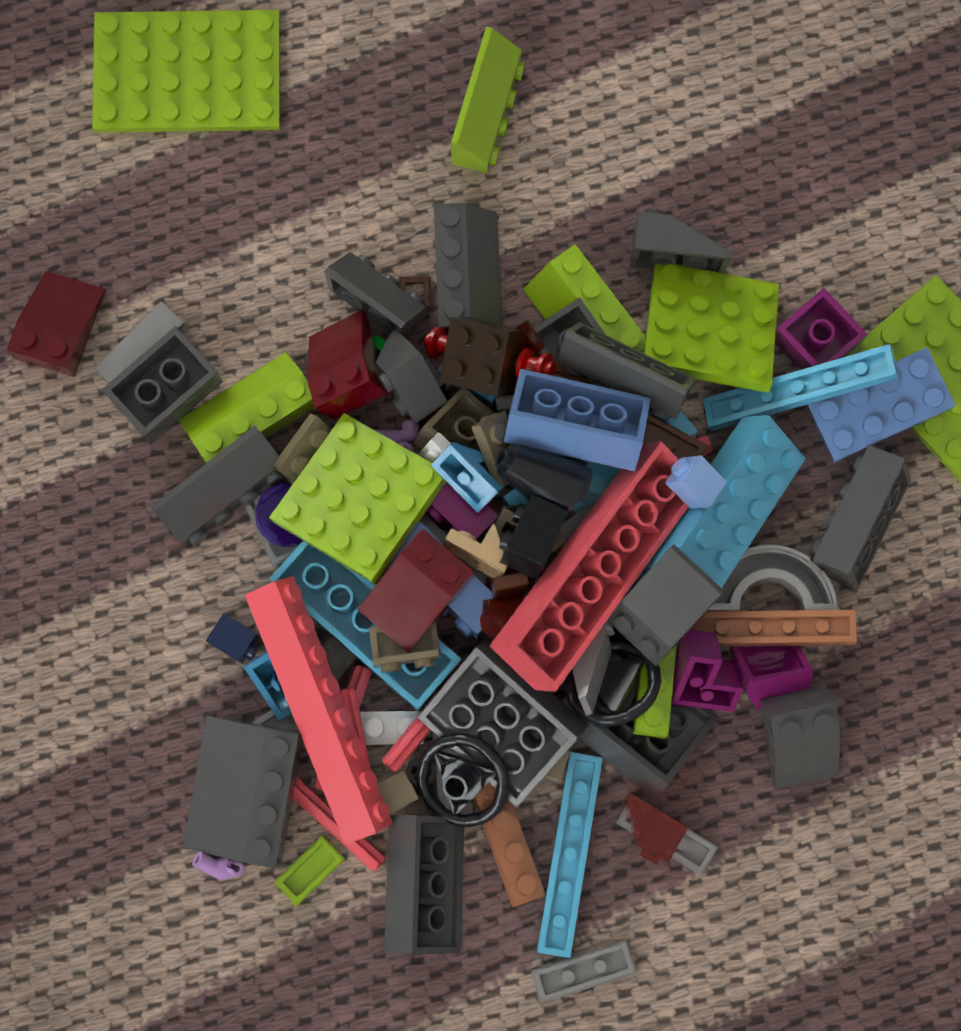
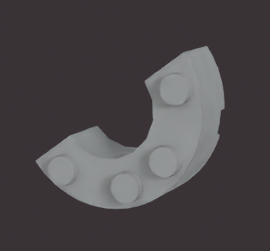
(780, 567)

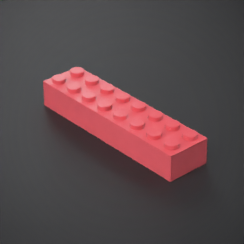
(592, 572)

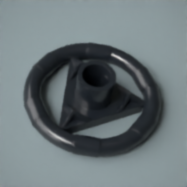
(616, 688)
(462, 779)

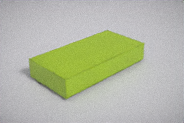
(309, 870)

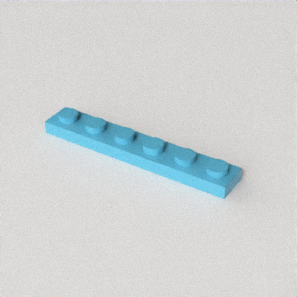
(803, 387)
(569, 855)

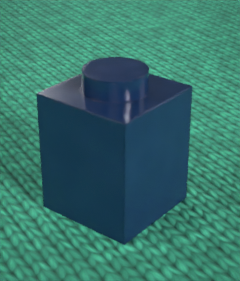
(234, 639)

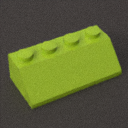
(486, 103)
(573, 277)
(263, 399)

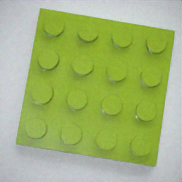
(713, 325)
(359, 498)

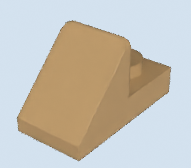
(481, 556)

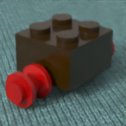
(484, 355)

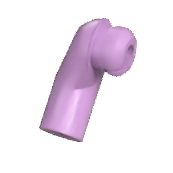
(407, 434)
(219, 867)

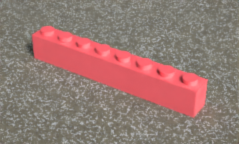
(319, 710)

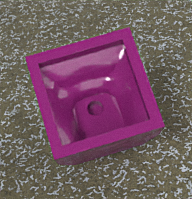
(772, 670)

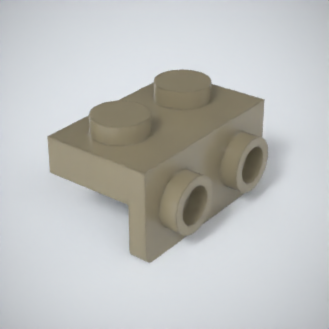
(490, 439)
(302, 448)
(391, 656)

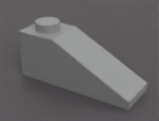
(591, 668)

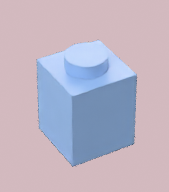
(695, 482)

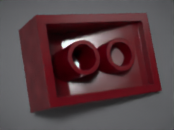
(56, 323)
(343, 367)
(416, 590)

